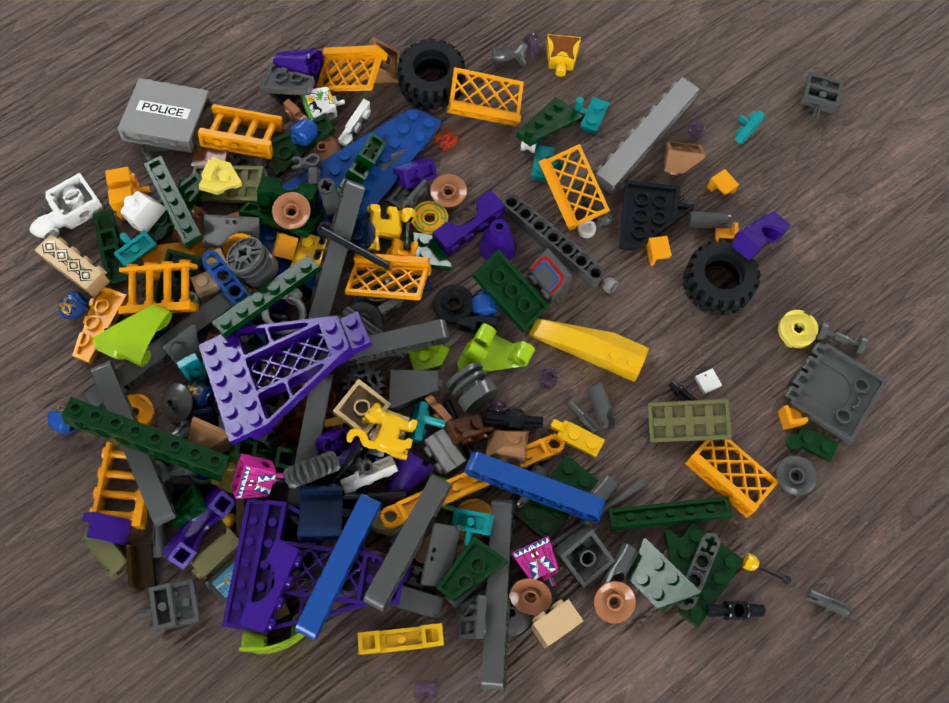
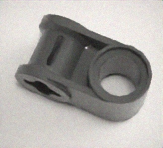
(329, 197)

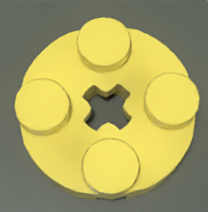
(802, 320)

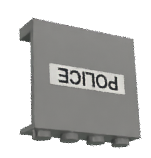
(163, 115)

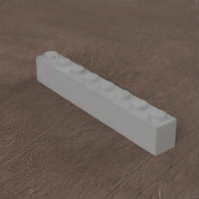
(646, 135)

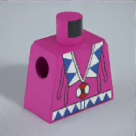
(255, 477)
(538, 562)

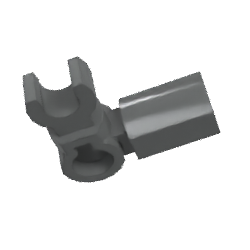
(312, 164)

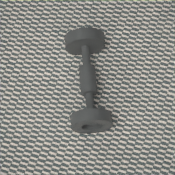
(860, 344)

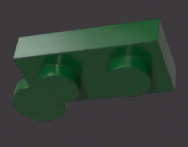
(812, 443)

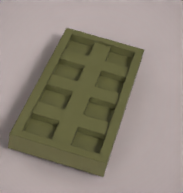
(250, 178)
(689, 421)

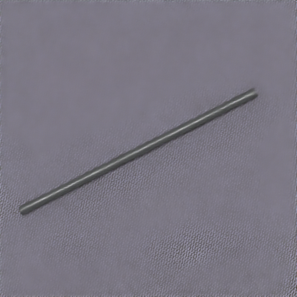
(559, 539)

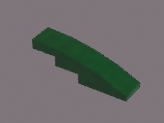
(365, 160)
(109, 243)

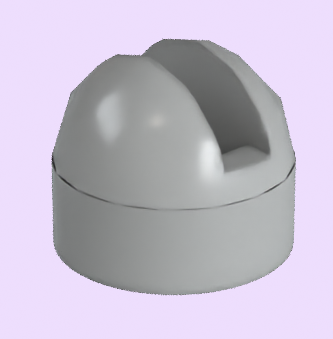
(609, 285)

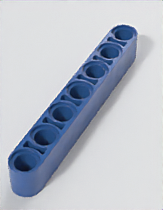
(231, 283)
(535, 487)
(338, 567)

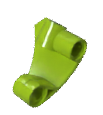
(133, 335)
(494, 352)
(259, 643)

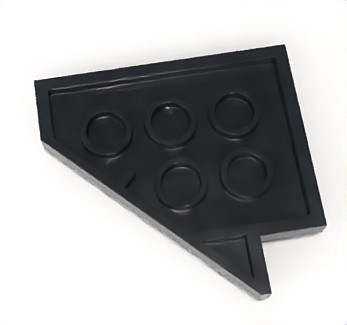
(648, 212)

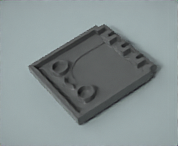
(834, 391)

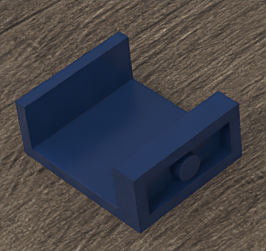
(320, 513)

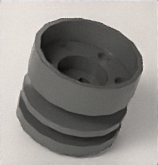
(252, 262)
(472, 387)

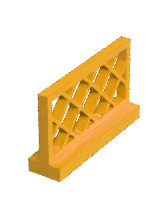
(352, 56)
(485, 112)
(559, 194)
(399, 265)
(725, 486)

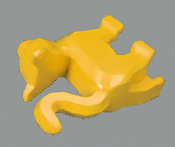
(385, 228)
(387, 438)

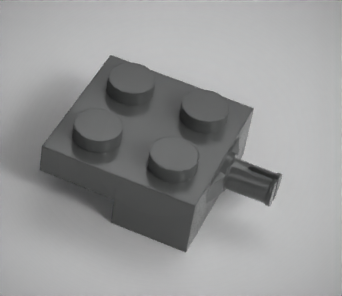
(821, 94)
(173, 605)

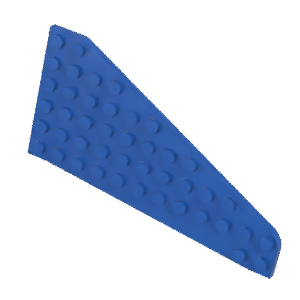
(407, 131)

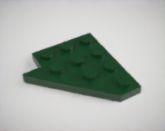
(723, 568)

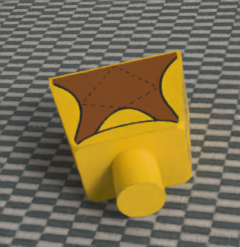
(562, 53)

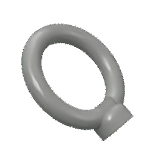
(292, 298)

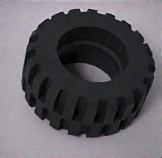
(426, 55)
(707, 294)

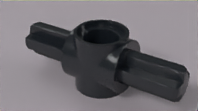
(514, 419)
(726, 610)

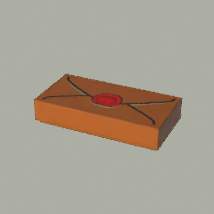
(202, 156)

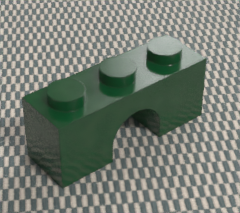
(271, 189)
(281, 457)

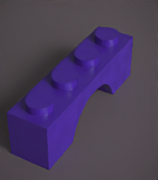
(452, 236)
(755, 236)
(186, 541)
(261, 614)

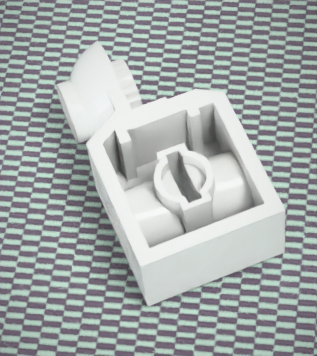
(71, 205)

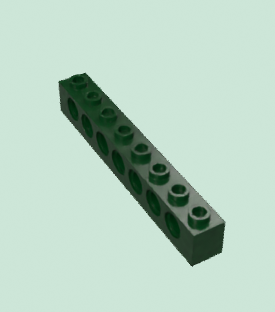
(145, 439)

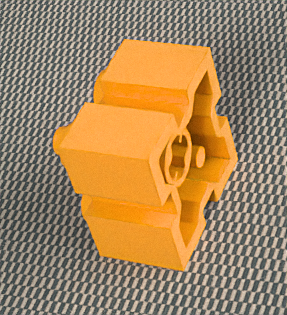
(122, 184)

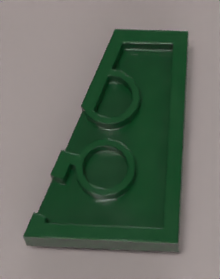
(175, 256)
(470, 569)

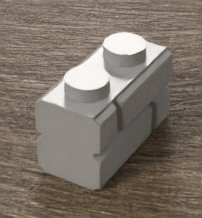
(445, 454)

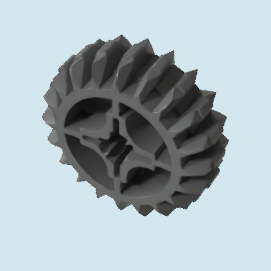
(311, 469)

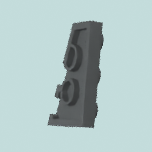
(285, 82)

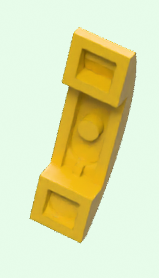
(400, 639)

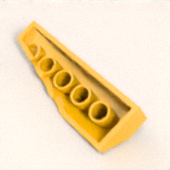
(594, 346)

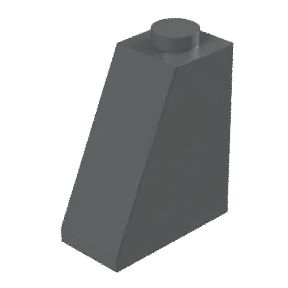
(411, 387)

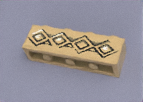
(72, 265)

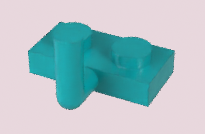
(593, 115)
(750, 125)
(541, 153)
(134, 249)
(193, 368)
(422, 415)
(473, 523)

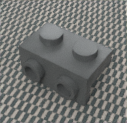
(408, 198)

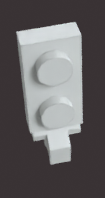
(354, 123)
(381, 468)

